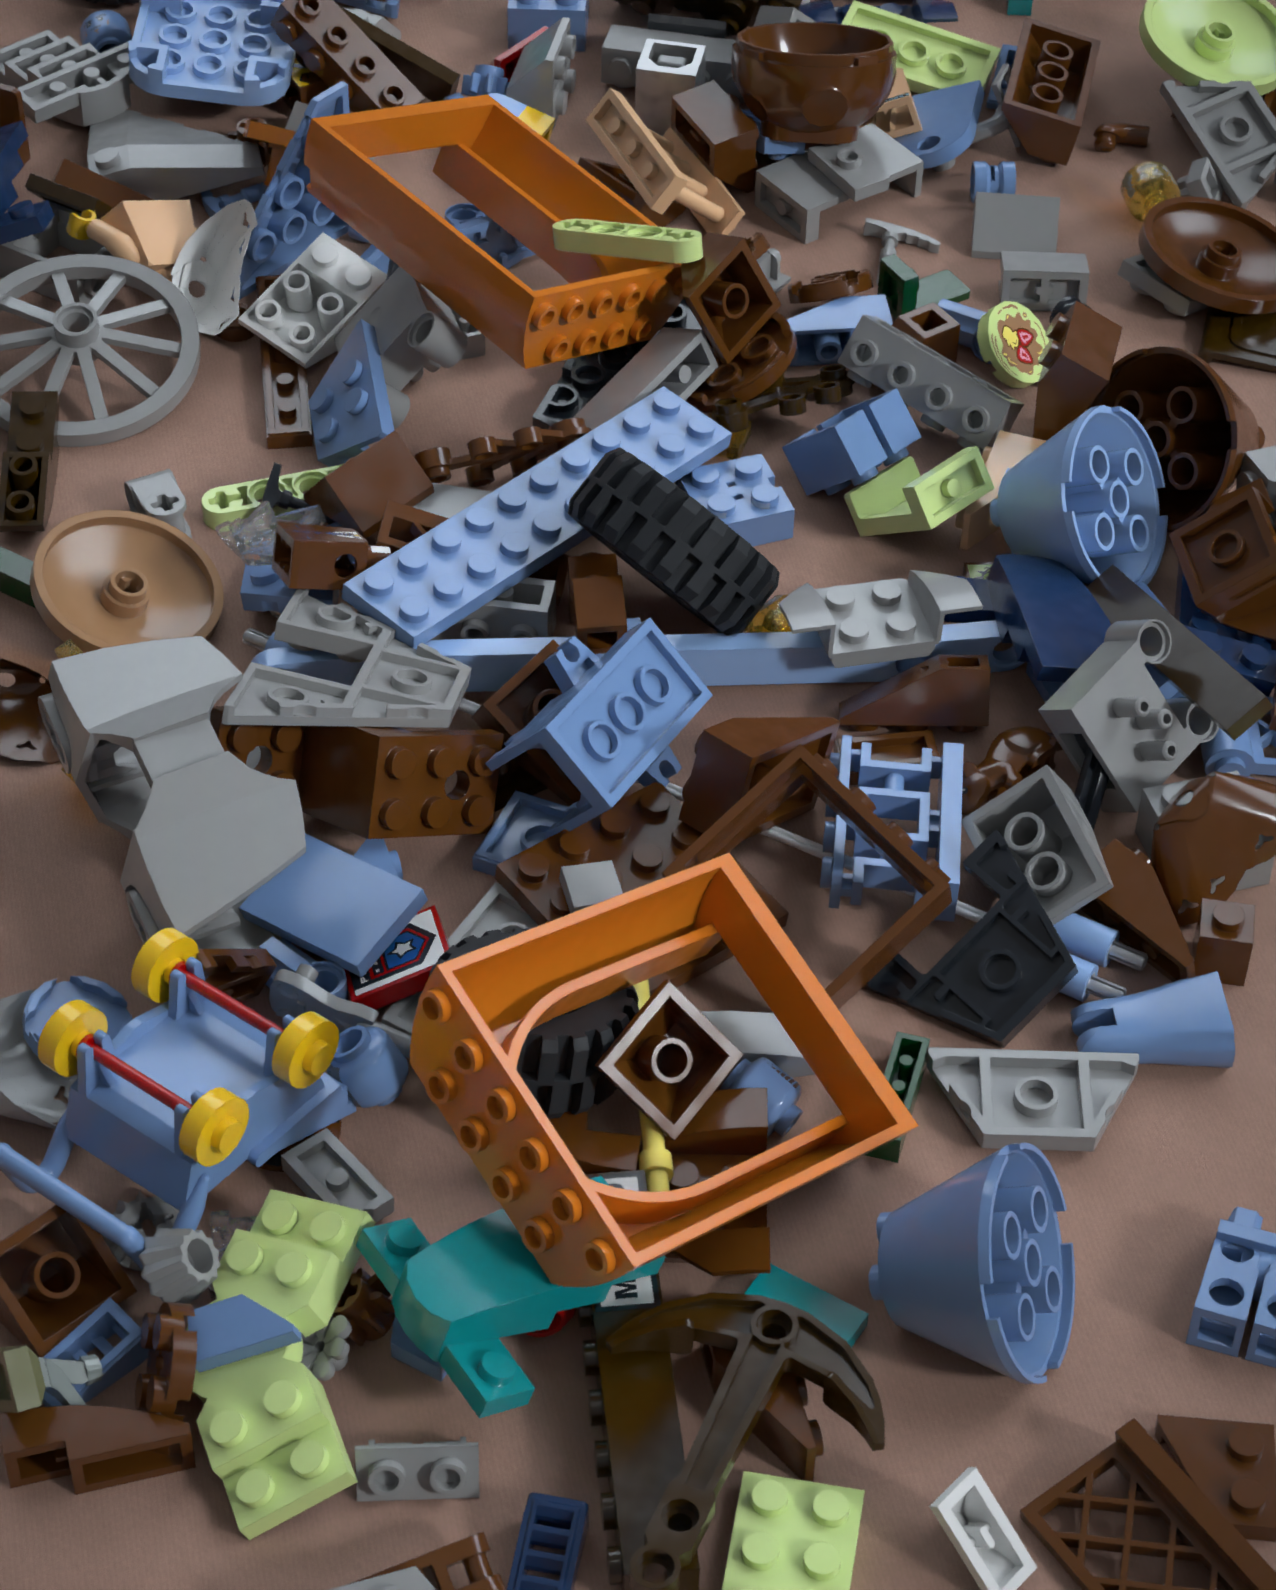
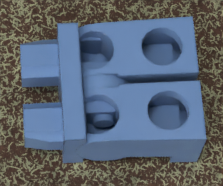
(1238, 1272)

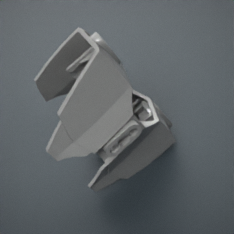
(151, 767)

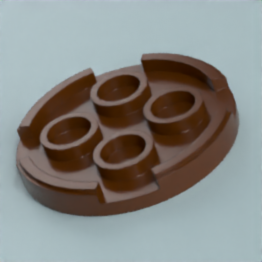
(752, 369)

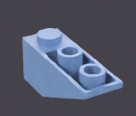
(827, 328)

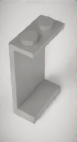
(797, 192)

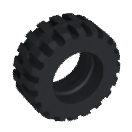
(562, 1052)

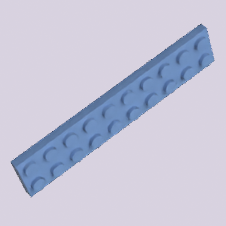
(523, 522)

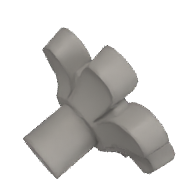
(326, 1349)

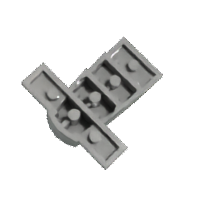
(67, 79)

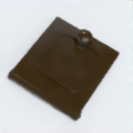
(1239, 338)

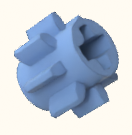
(484, 80)

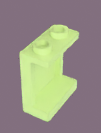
(907, 502)

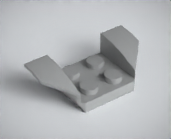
(879, 617)

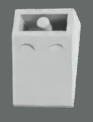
(313, 301)

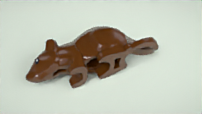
(1008, 761)

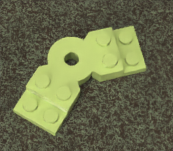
(268, 1414)

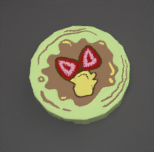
(1013, 343)

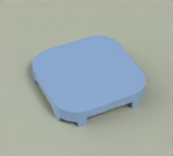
(210, 51)

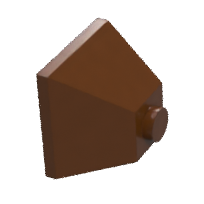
(669, 1060)

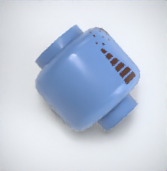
(782, 1091)

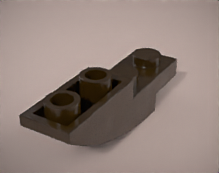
(30, 461)

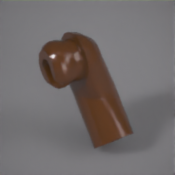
(1120, 133)

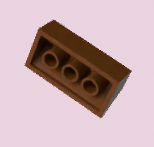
(1049, 89)

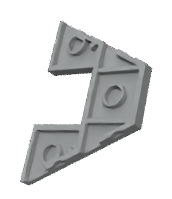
(391, 689)

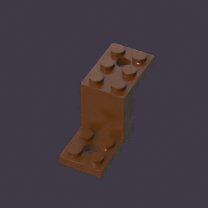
(378, 777)

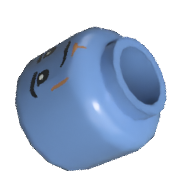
(105, 30)

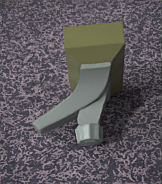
(27, 1377)

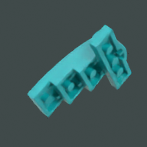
(470, 1293)

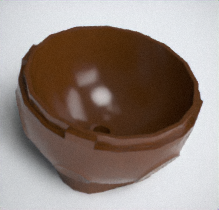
(813, 78)

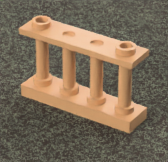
(662, 166)

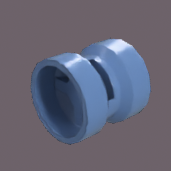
(992, 178)

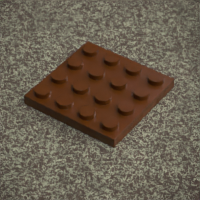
(641, 840)

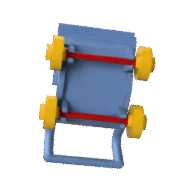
(179, 1090)

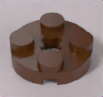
(170, 1360)

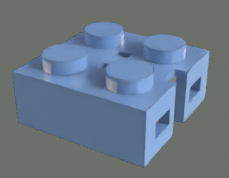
(743, 497)

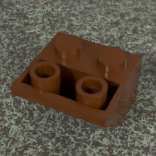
(717, 133)

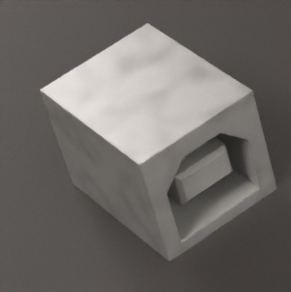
(663, 72)

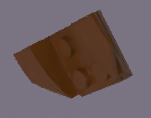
(1232, 561)
(720, 1136)

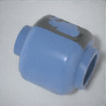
(369, 1066)

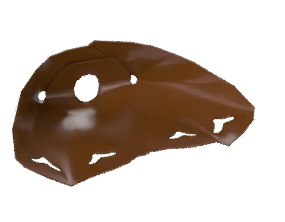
(21, 716)
(1212, 838)

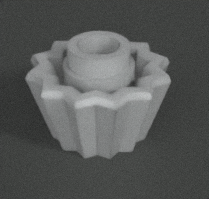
(179, 1264)

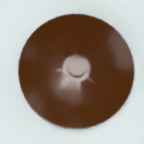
(1212, 253)

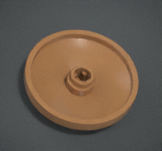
(124, 581)

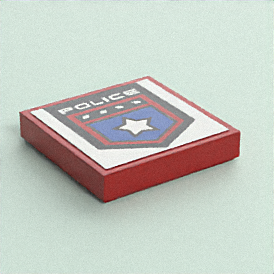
(404, 964)

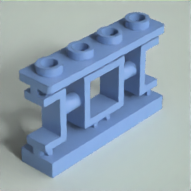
(901, 794)

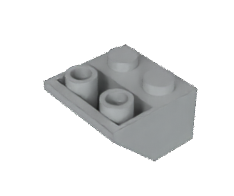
(544, 71)

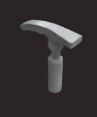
(893, 233)

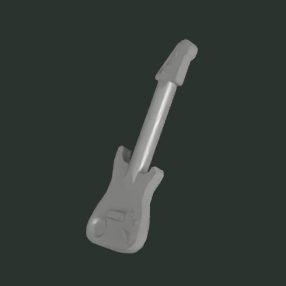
(297, 993)

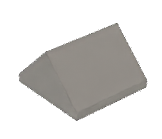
(1013, 224)

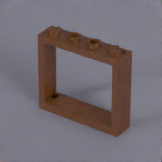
(857, 812)

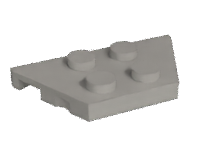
(1230, 128)
(1034, 1094)

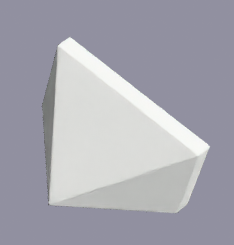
(982, 1533)

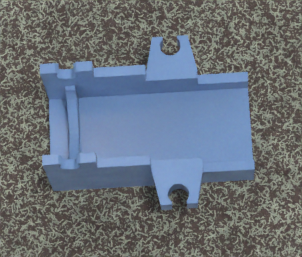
(612, 718)

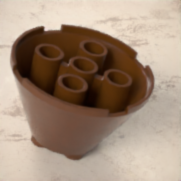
(1192, 422)

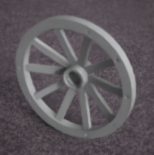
(83, 336)

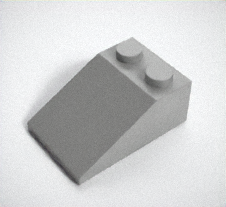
(1047, 840)

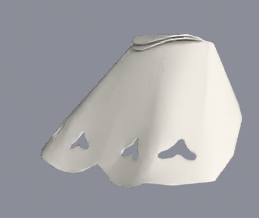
(219, 243)

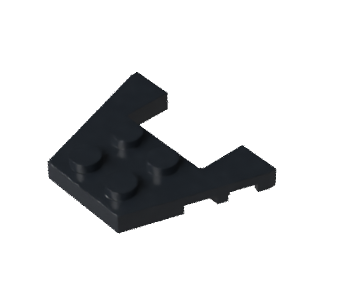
(999, 968)

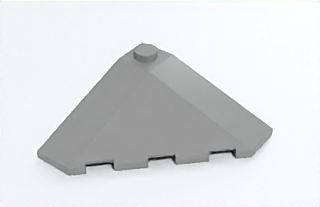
(168, 158)

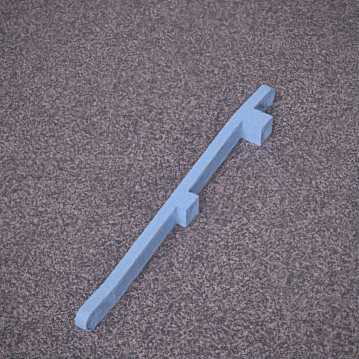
(714, 657)

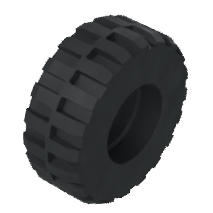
(674, 542)

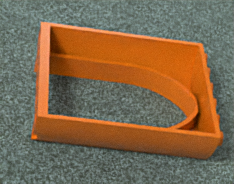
(522, 188)
(490, 999)

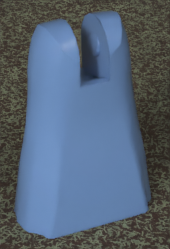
(1166, 1025)

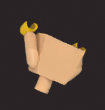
(139, 231)

